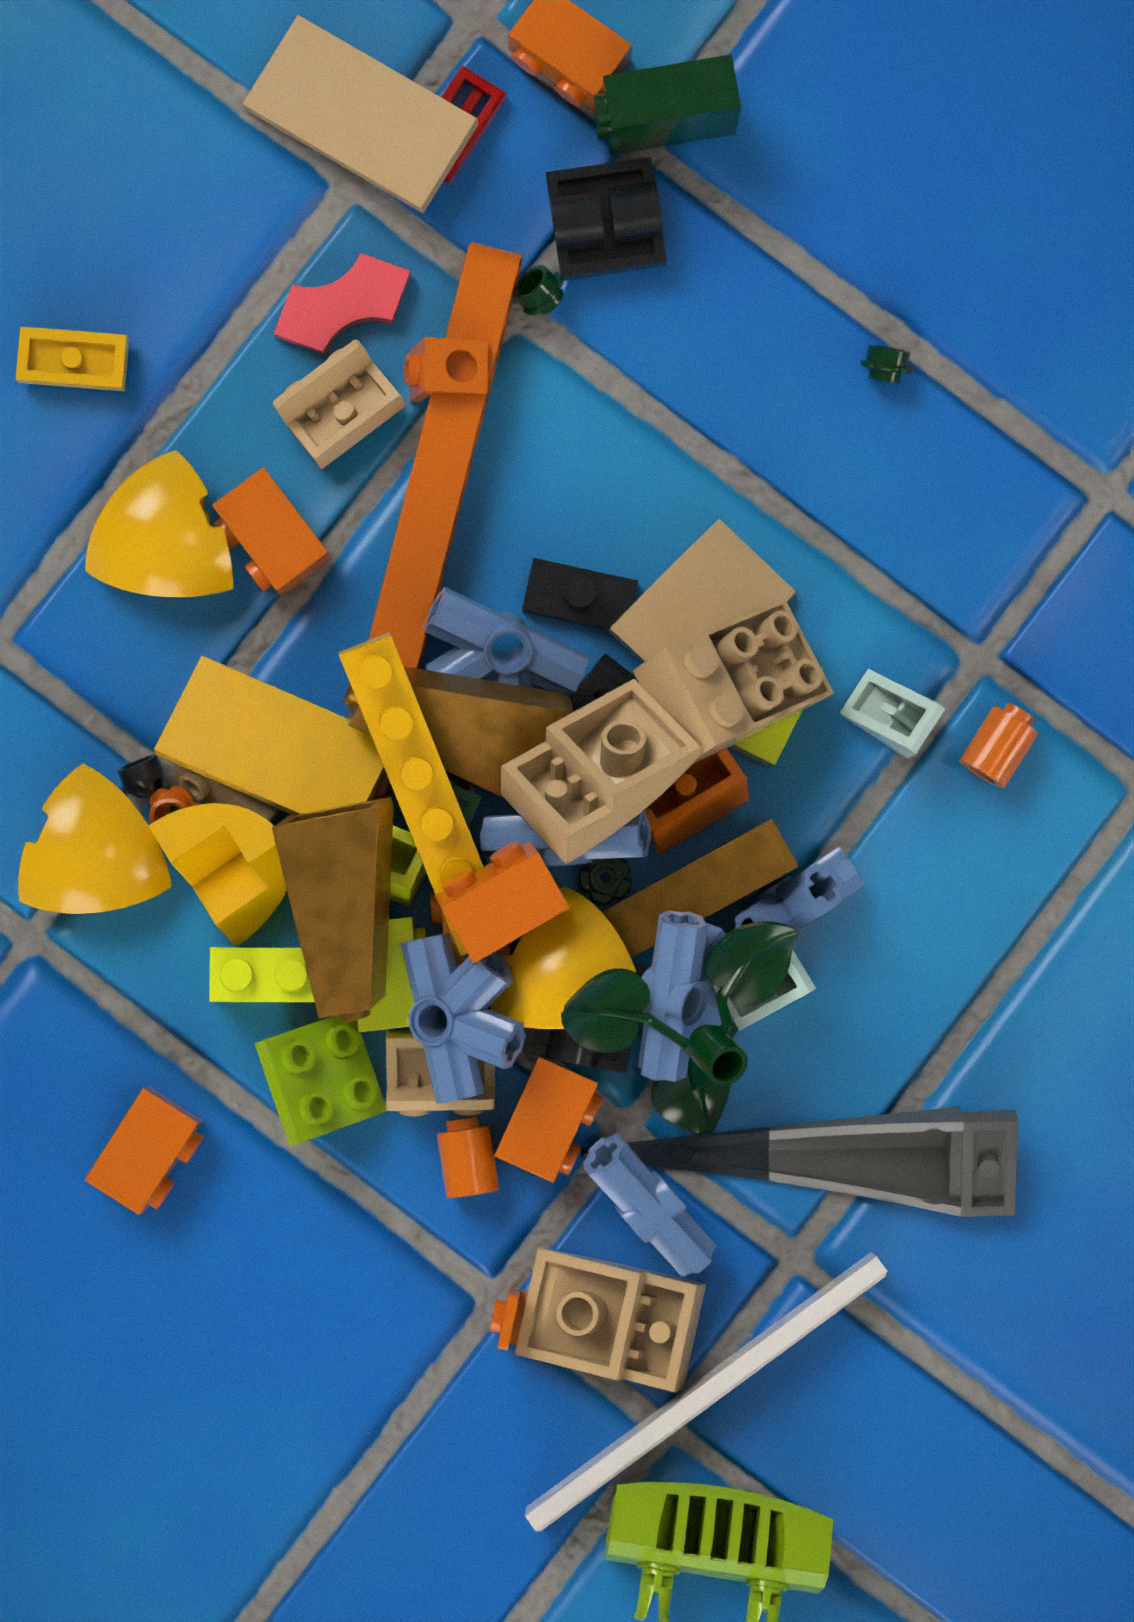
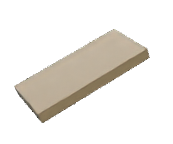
(360, 113)

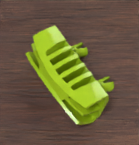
(717, 1535)

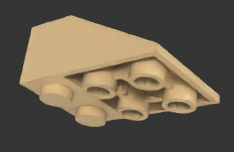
(736, 677)

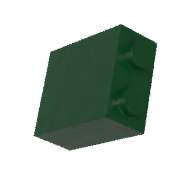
(668, 105)

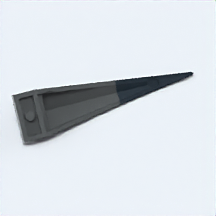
(913, 1158)

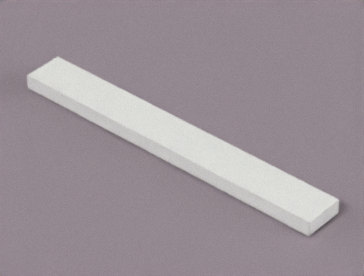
(705, 1392)

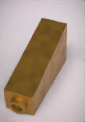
(477, 721)
(704, 885)
(340, 899)

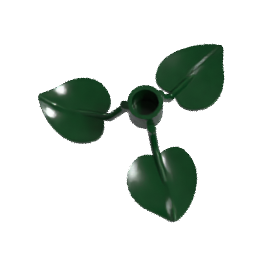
(746, 967)

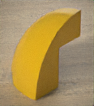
(159, 536)
(91, 851)
(228, 862)
(558, 961)

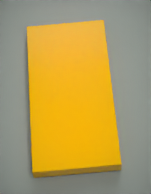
(268, 743)

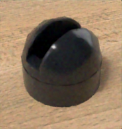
(142, 776)

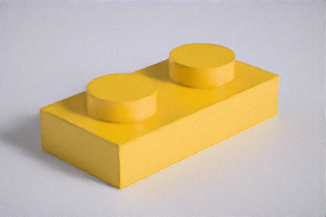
(72, 358)

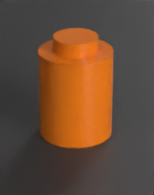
(1000, 744)
(467, 1158)

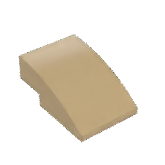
(700, 590)
(598, 769)
(610, 1319)

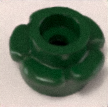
(539, 290)
(886, 363)
(605, 892)

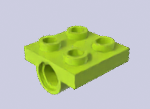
(320, 1078)

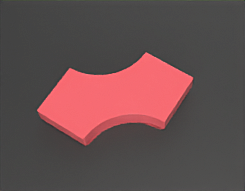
(364, 294)

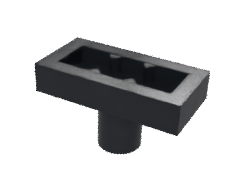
(577, 594)

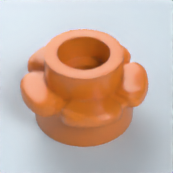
(163, 799)

